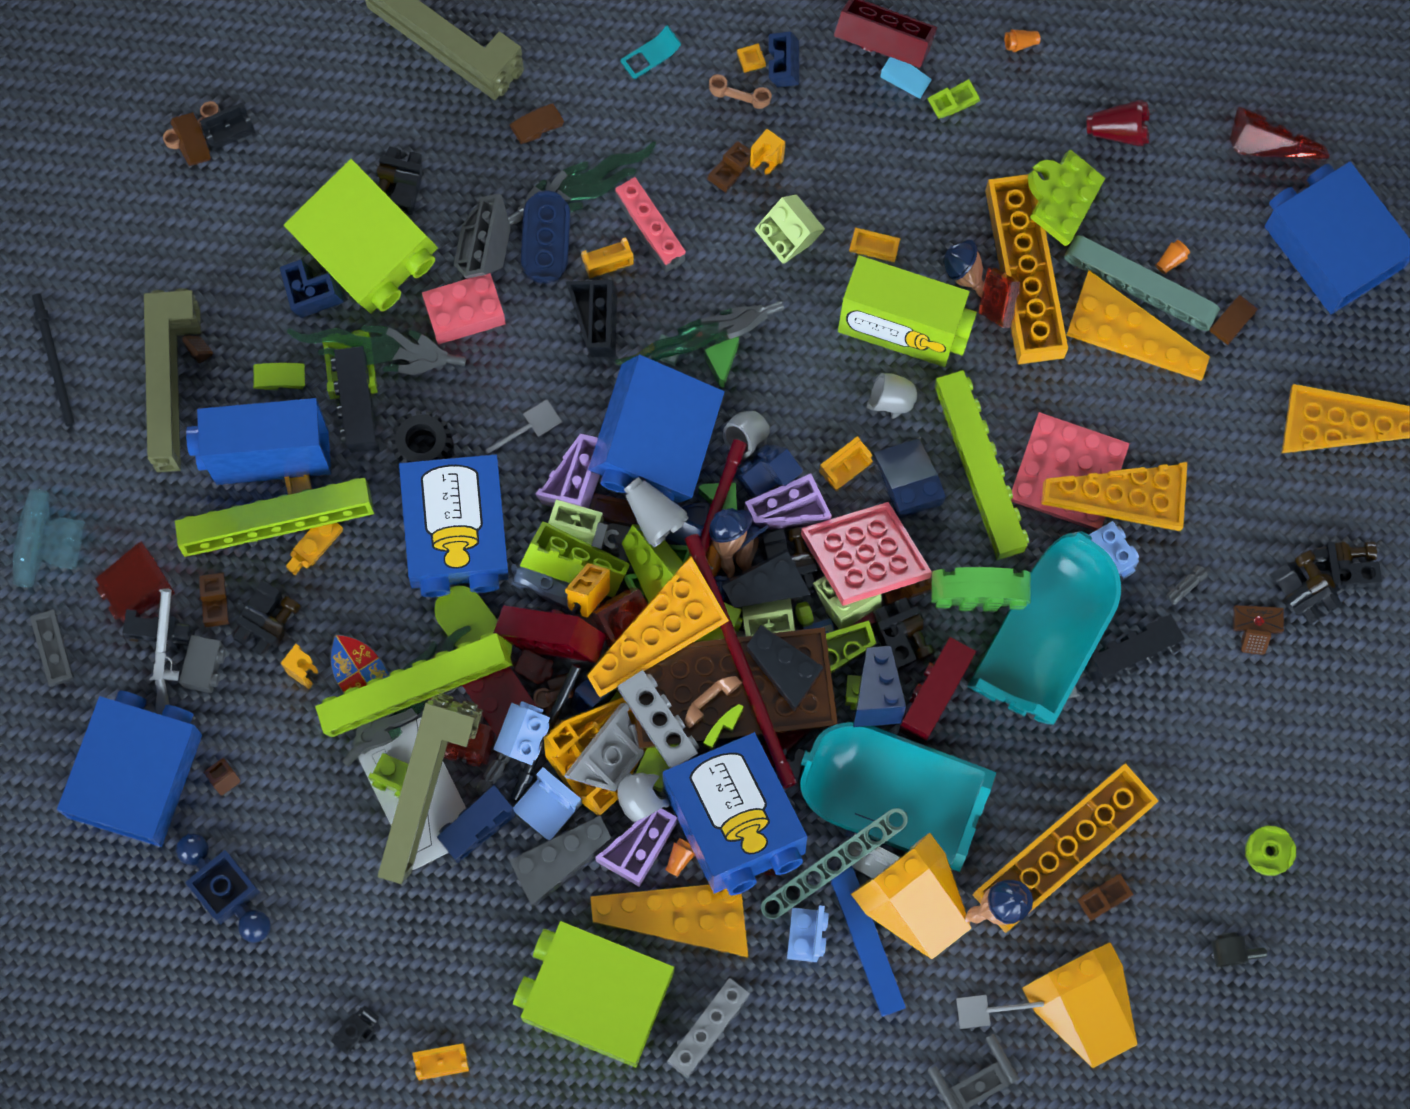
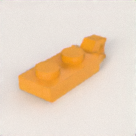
(313, 546)

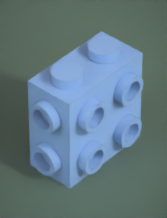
(1113, 541)
(522, 732)

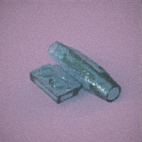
(40, 539)

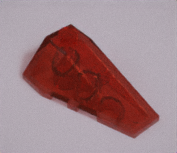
(1259, 138)

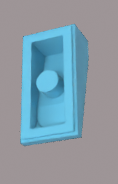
(905, 77)

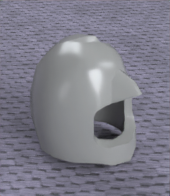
(892, 394)
(749, 428)
(638, 797)

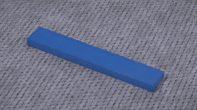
(868, 945)

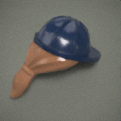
(965, 265)
(728, 534)
(748, 549)
(1002, 904)

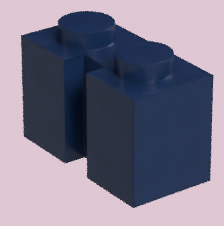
(785, 66)

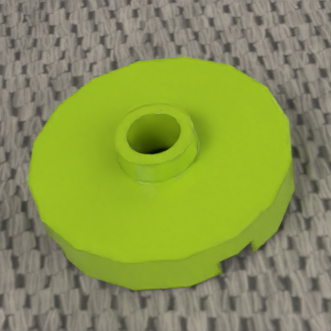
(1282, 846)

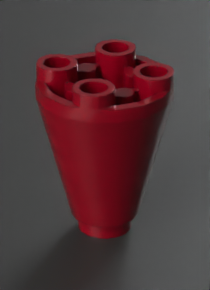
(1122, 123)

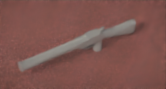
(159, 672)

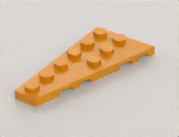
(1120, 325)
(1337, 419)
(1131, 495)
(670, 622)
(678, 914)

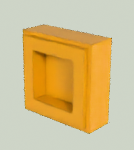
(751, 58)

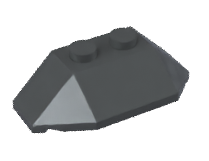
(483, 238)

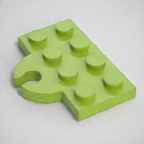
(1063, 194)

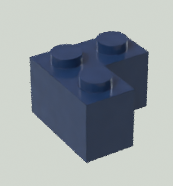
(309, 294)
(770, 467)

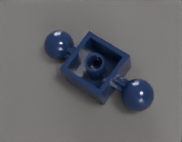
(223, 887)

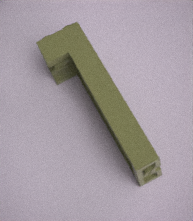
(486, 68)
(165, 319)
(440, 723)

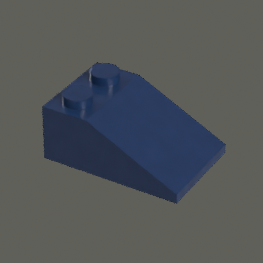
(910, 478)

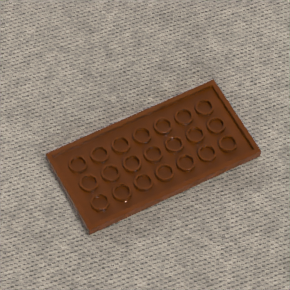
(701, 664)

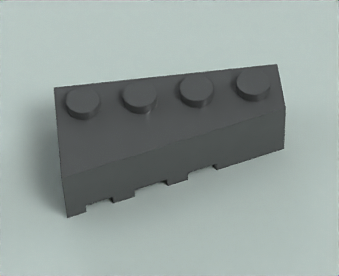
(557, 860)

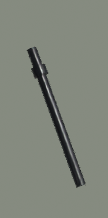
(42, 318)
(525, 774)

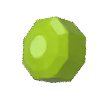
(804, 614)

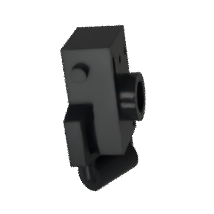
(354, 1030)

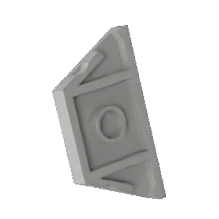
(609, 754)

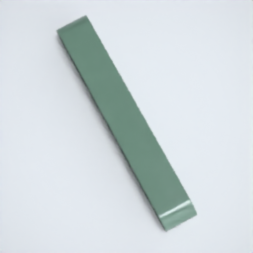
(1142, 283)
(823, 869)

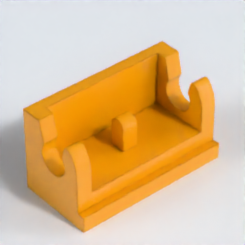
(767, 149)
(608, 258)
(846, 463)
(588, 588)
(297, 664)
(441, 1061)

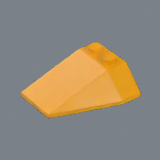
(567, 743)
(917, 899)
(1087, 1005)

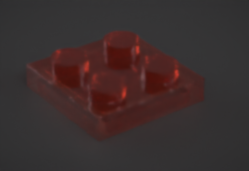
(999, 297)

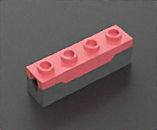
(650, 224)

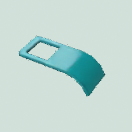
(654, 51)

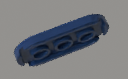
(545, 237)

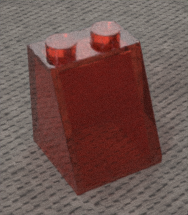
(132, 583)

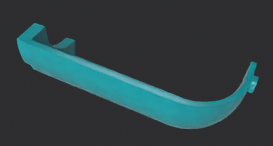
(1050, 641)
(879, 771)

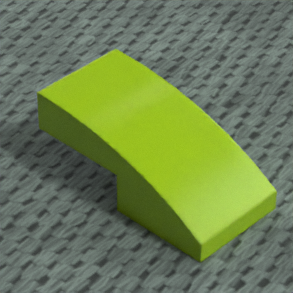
(953, 100)
(275, 375)
(727, 721)

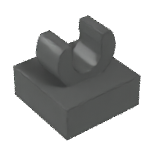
(602, 536)

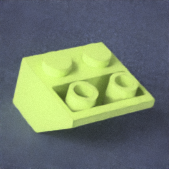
(789, 228)
(575, 520)
(848, 614)
(773, 615)

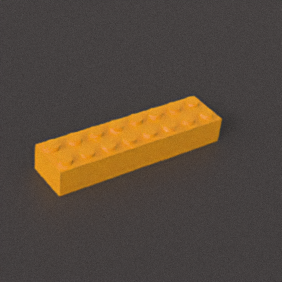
(1026, 257)
(1076, 837)

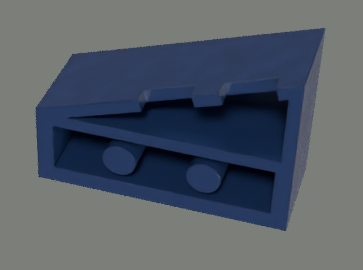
(880, 690)
(476, 824)

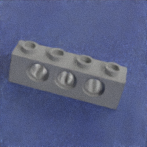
(646, 684)
(708, 1028)

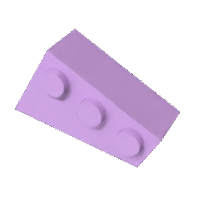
(572, 479)
(789, 506)
(638, 847)

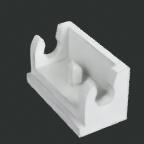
(874, 862)

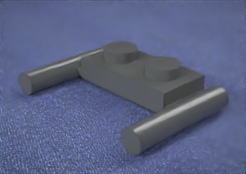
(980, 1084)

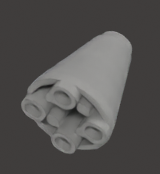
(654, 511)

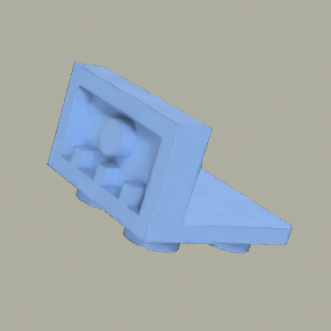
(547, 805)
(806, 934)

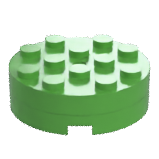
(981, 588)

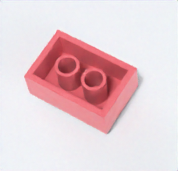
(463, 308)

